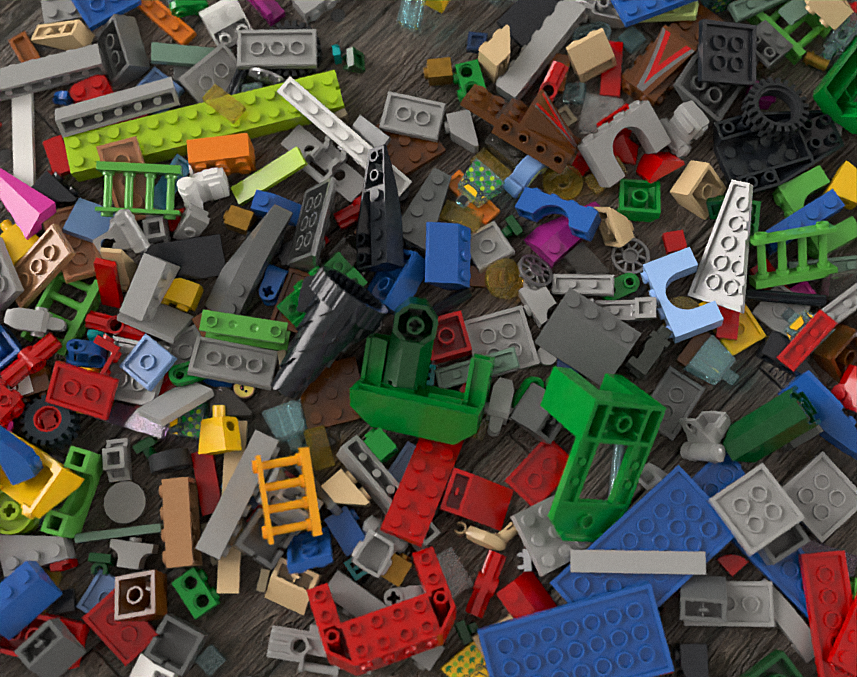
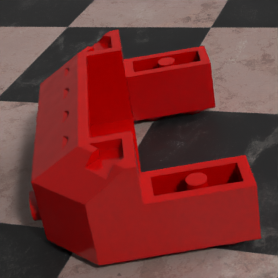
(389, 632)

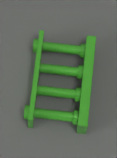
(797, 51)
(150, 172)
(803, 271)
(76, 327)
(245, 330)

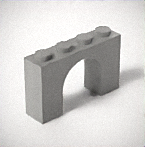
(598, 148)

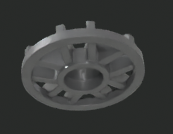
(265, 76)
(630, 257)
(537, 273)

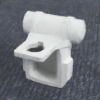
(203, 186)

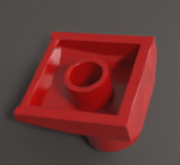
(91, 88)
(847, 388)

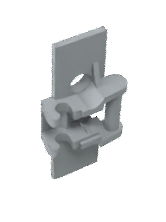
(328, 159)
(282, 647)

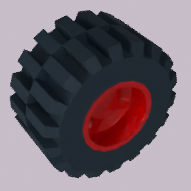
(49, 425)

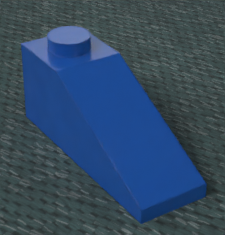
(264, 201)
(17, 458)

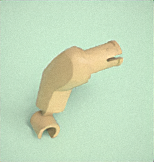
(487, 539)

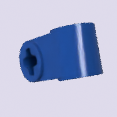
(272, 282)
(87, 353)

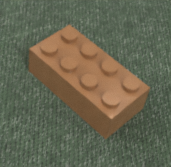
(181, 522)

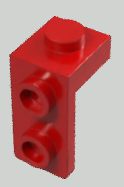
(107, 343)

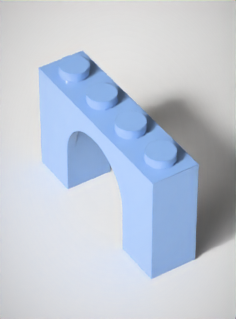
(681, 322)

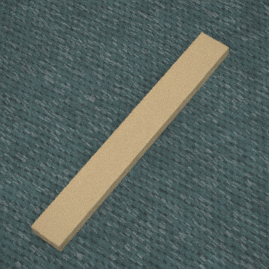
(230, 567)

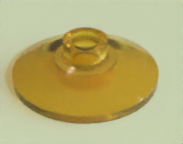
(569, 177)

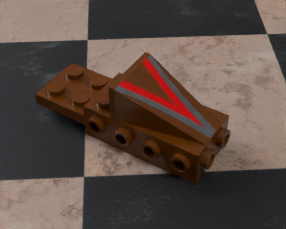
(664, 60)
(539, 124)

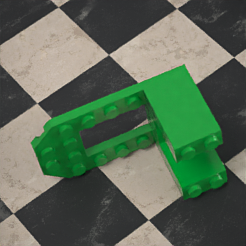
(611, 415)

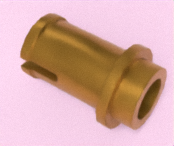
(815, 60)

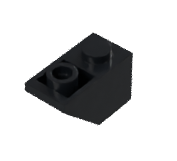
(53, 187)

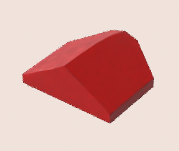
(657, 165)

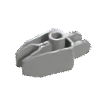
(602, 11)
(34, 321)
(499, 407)

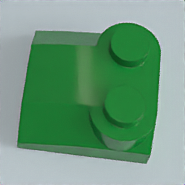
(639, 200)

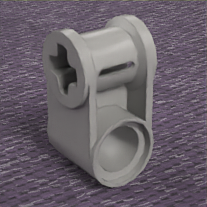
(404, 592)

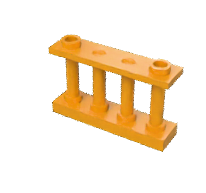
(308, 502)

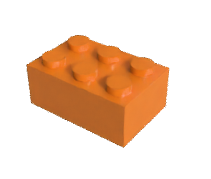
(231, 152)

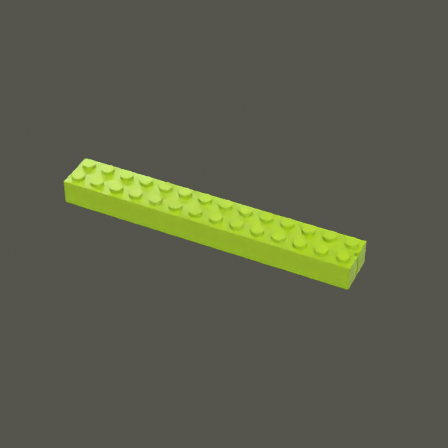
(167, 133)

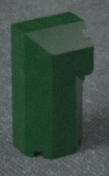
(411, 344)
(770, 426)

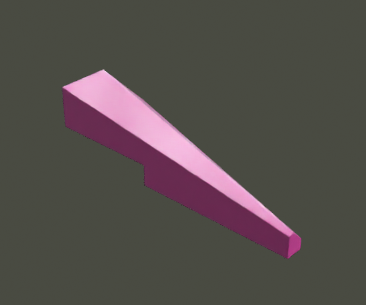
(25, 204)

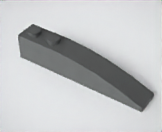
(248, 265)

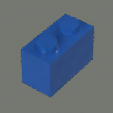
(346, 529)

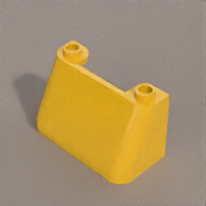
(45, 489)

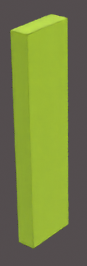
(269, 175)

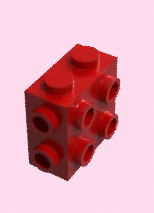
(10, 404)

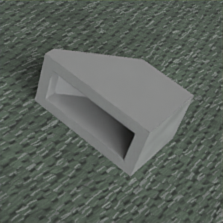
(462, 130)

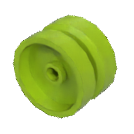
(11, 517)

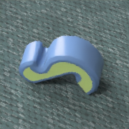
(523, 176)

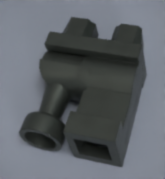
(648, 353)

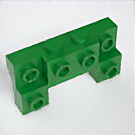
(289, 305)

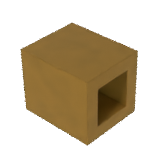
(438, 71)
(239, 219)
(398, 569)

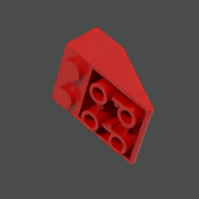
(476, 499)

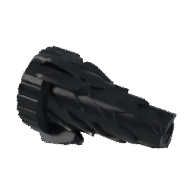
(336, 316)

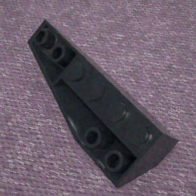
(379, 219)

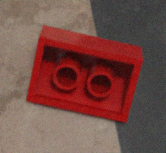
(525, 596)

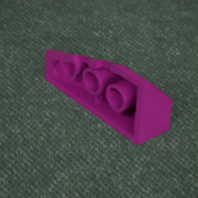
(554, 239)

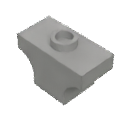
(192, 223)
(156, 229)
(537, 304)
(117, 460)
(133, 552)

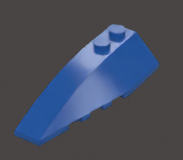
(836, 426)

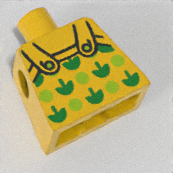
(466, 663)

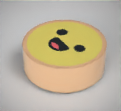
(244, 391)

